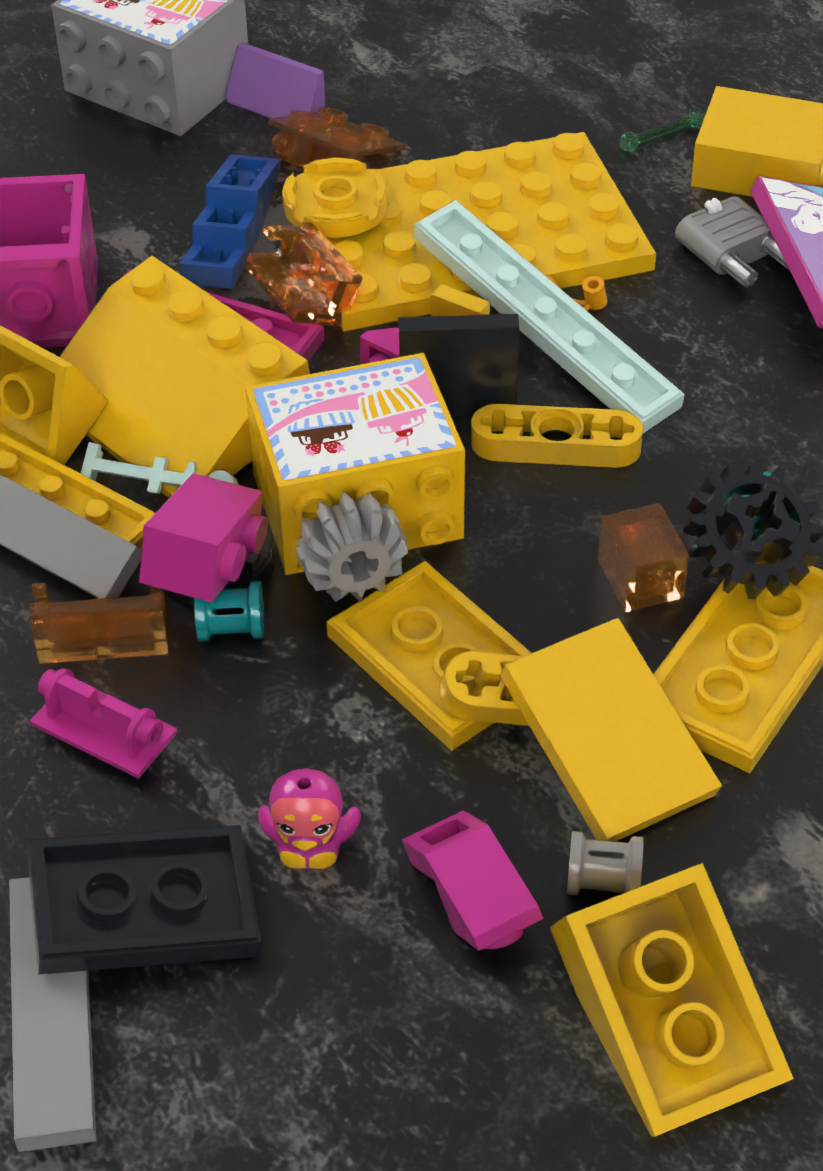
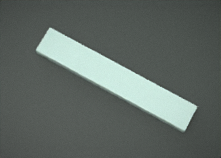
(548, 315)

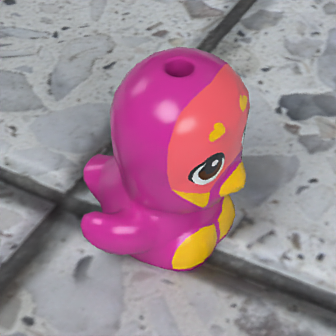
(307, 819)

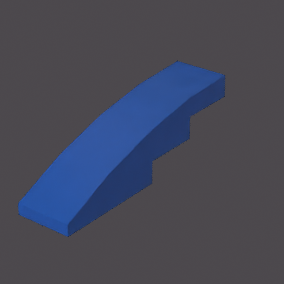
(230, 221)

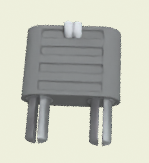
(728, 238)

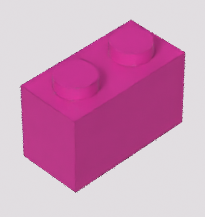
(202, 537)

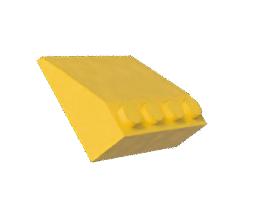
(175, 372)

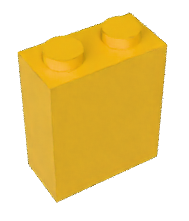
(755, 137)

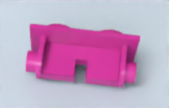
(100, 723)

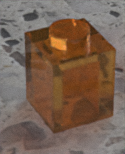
(642, 557)

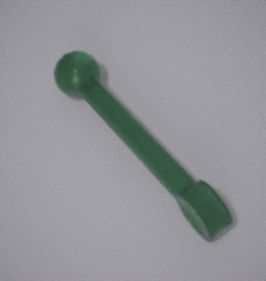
(630, 141)

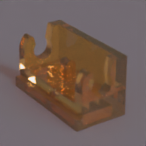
(305, 275)
(98, 626)

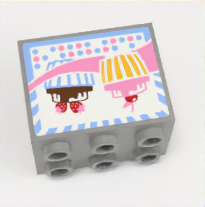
(150, 56)

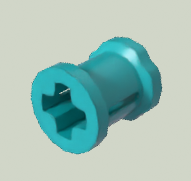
(250, 621)

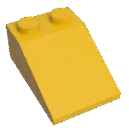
(671, 999)

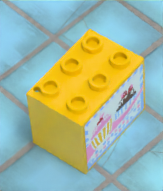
(358, 433)

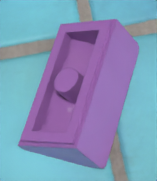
(273, 83)

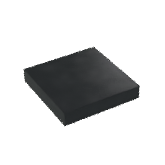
(469, 357)

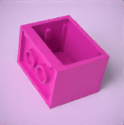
(46, 257)

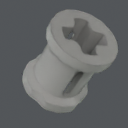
(604, 864)

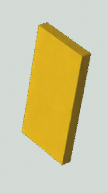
(745, 667)

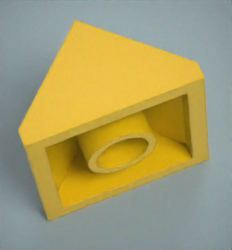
(44, 398)

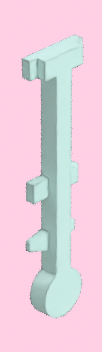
(156, 476)

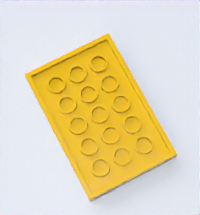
(538, 196)

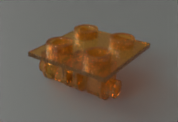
(327, 135)

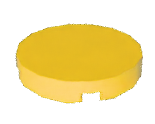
(336, 197)

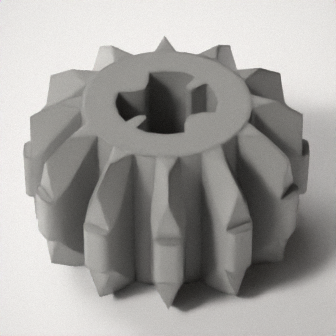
(351, 546)

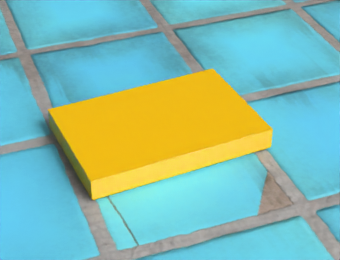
(411, 637)
(610, 731)

